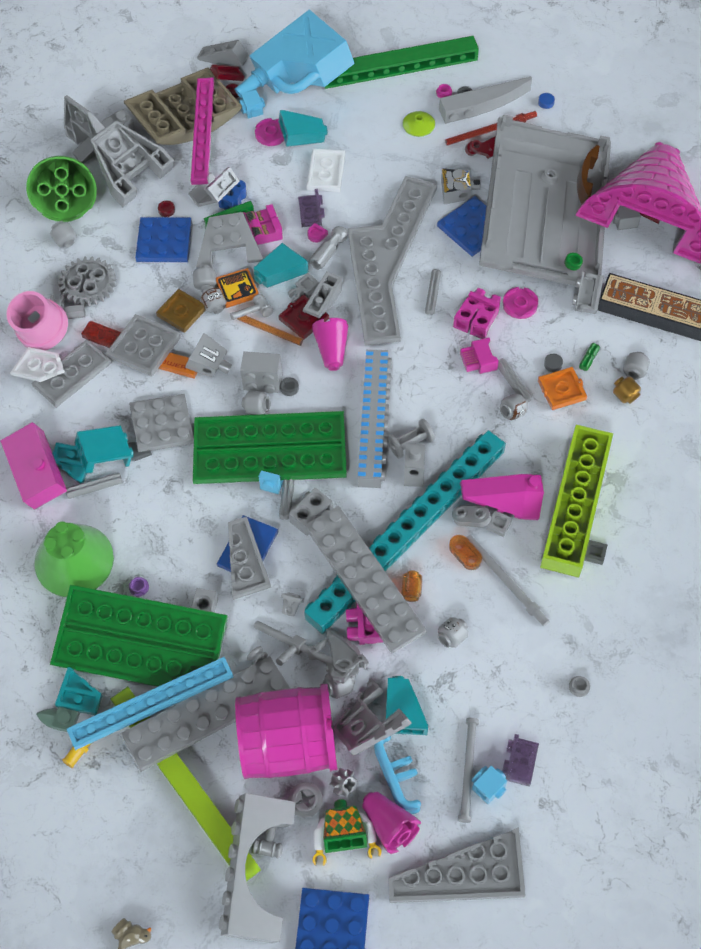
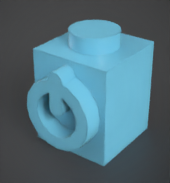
(251, 104)
(489, 783)

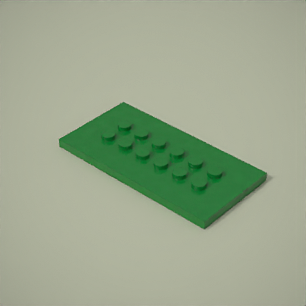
(282, 444)
(135, 637)

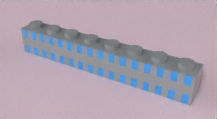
(373, 419)

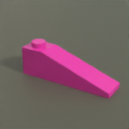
(511, 494)

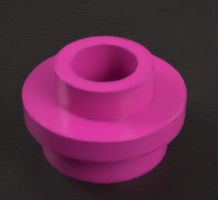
(443, 91)

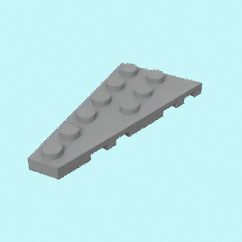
(476, 872)

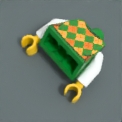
(343, 830)

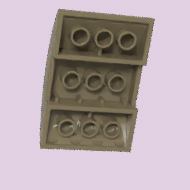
(171, 112)

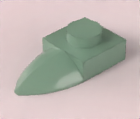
(58, 718)

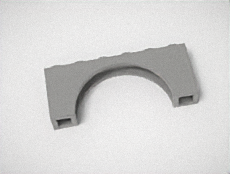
(241, 913)

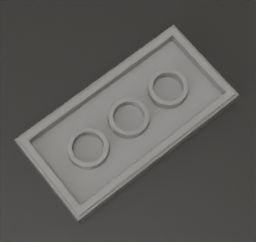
(79, 367)

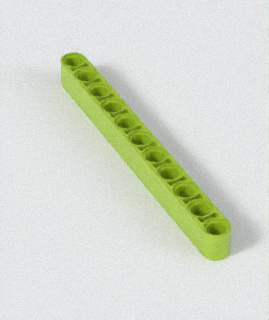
(195, 799)

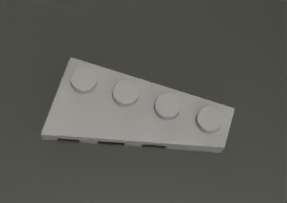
(247, 567)

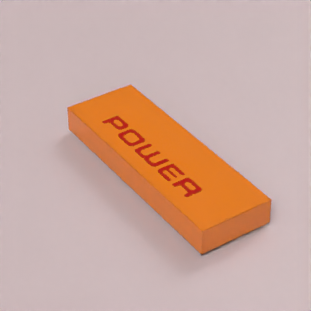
(176, 364)

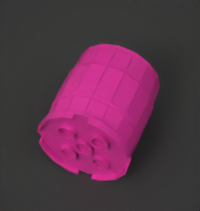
(285, 732)

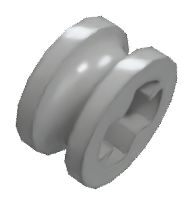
(256, 655)

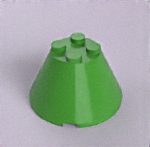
(61, 188)
(73, 557)

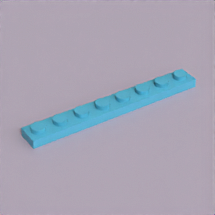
(149, 703)

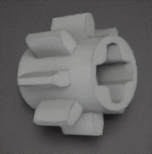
(343, 782)

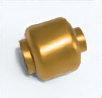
(626, 389)

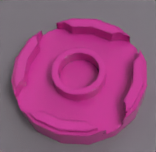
(269, 132)
(520, 303)

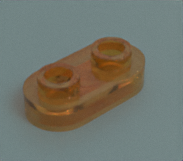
(466, 553)

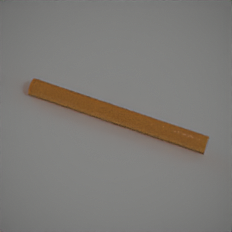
(277, 332)

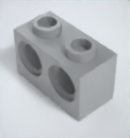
(311, 511)

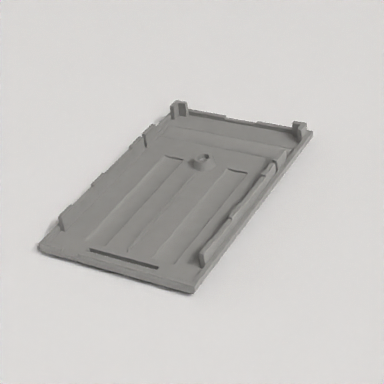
(536, 202)

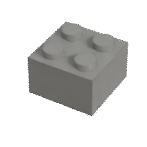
(261, 372)

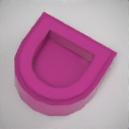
(316, 233)

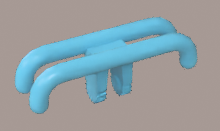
(393, 779)

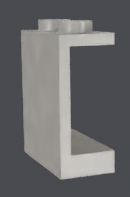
(215, 189)

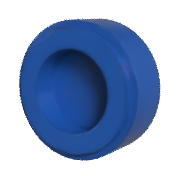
(546, 100)

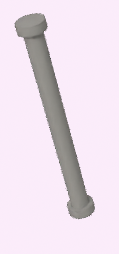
(468, 770)

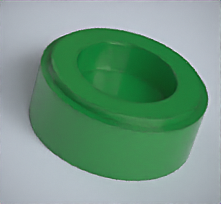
(573, 261)

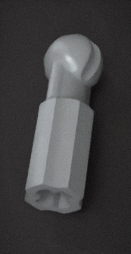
(328, 248)

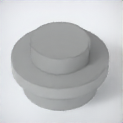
(579, 686)

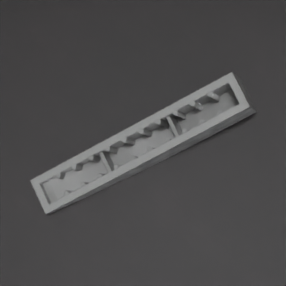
(482, 100)

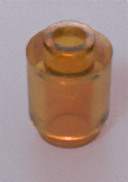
(411, 586)

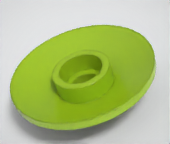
(418, 123)

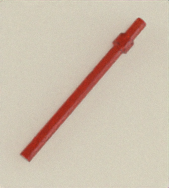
(521, 117)

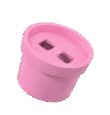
(45, 331)

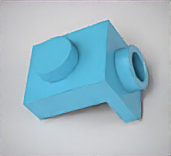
(270, 482)

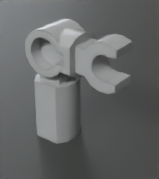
(72, 312)

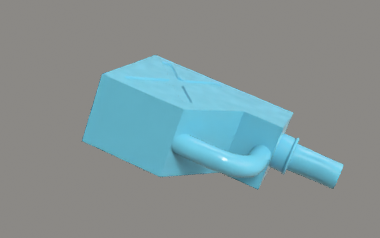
(300, 54)

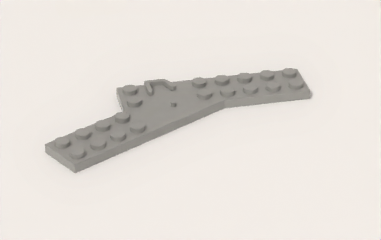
(379, 254)

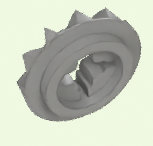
(308, 790)

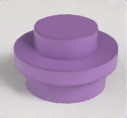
(138, 586)

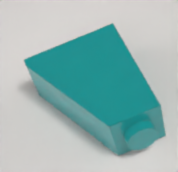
(301, 128)
(280, 266)
(402, 696)

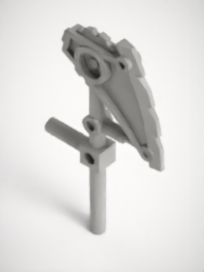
(344, 657)

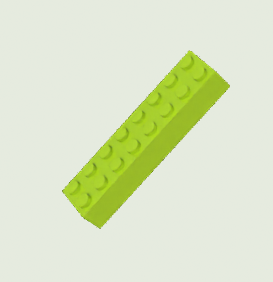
(577, 501)

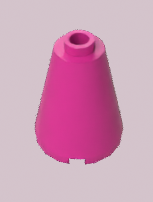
(331, 341)
(390, 821)

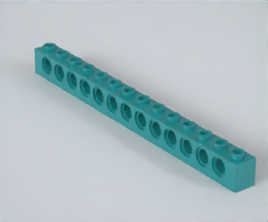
(481, 462)

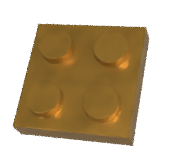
(181, 310)

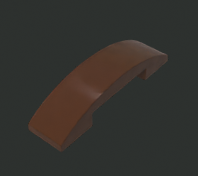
(584, 188)

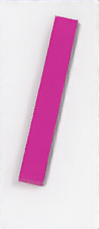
(202, 131)

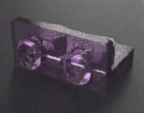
(310, 209)
(521, 760)

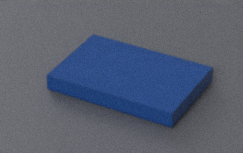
(264, 537)

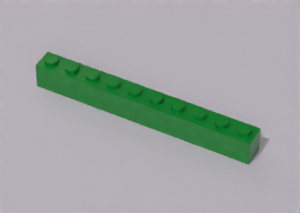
(408, 61)

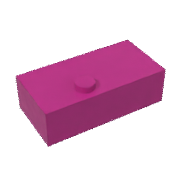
(33, 466)

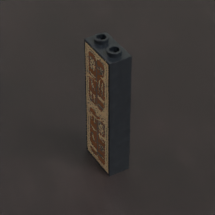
(651, 306)

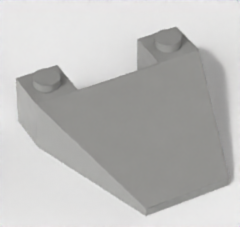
(79, 121)
(124, 156)

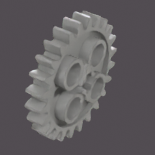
(87, 281)

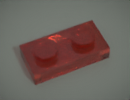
(100, 334)

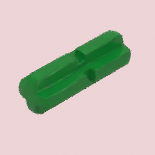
(589, 356)

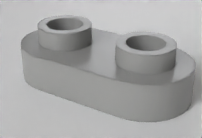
(470, 516)

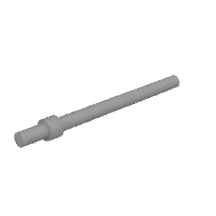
(531, 607)

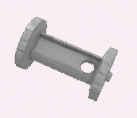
(399, 444)

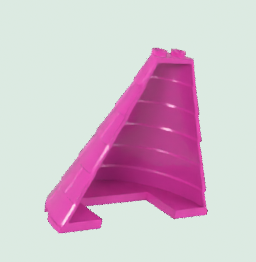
(655, 187)

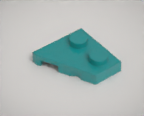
(69, 461)
(78, 694)

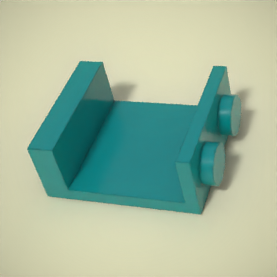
(102, 446)

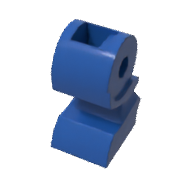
(237, 194)

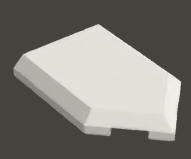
(38, 365)

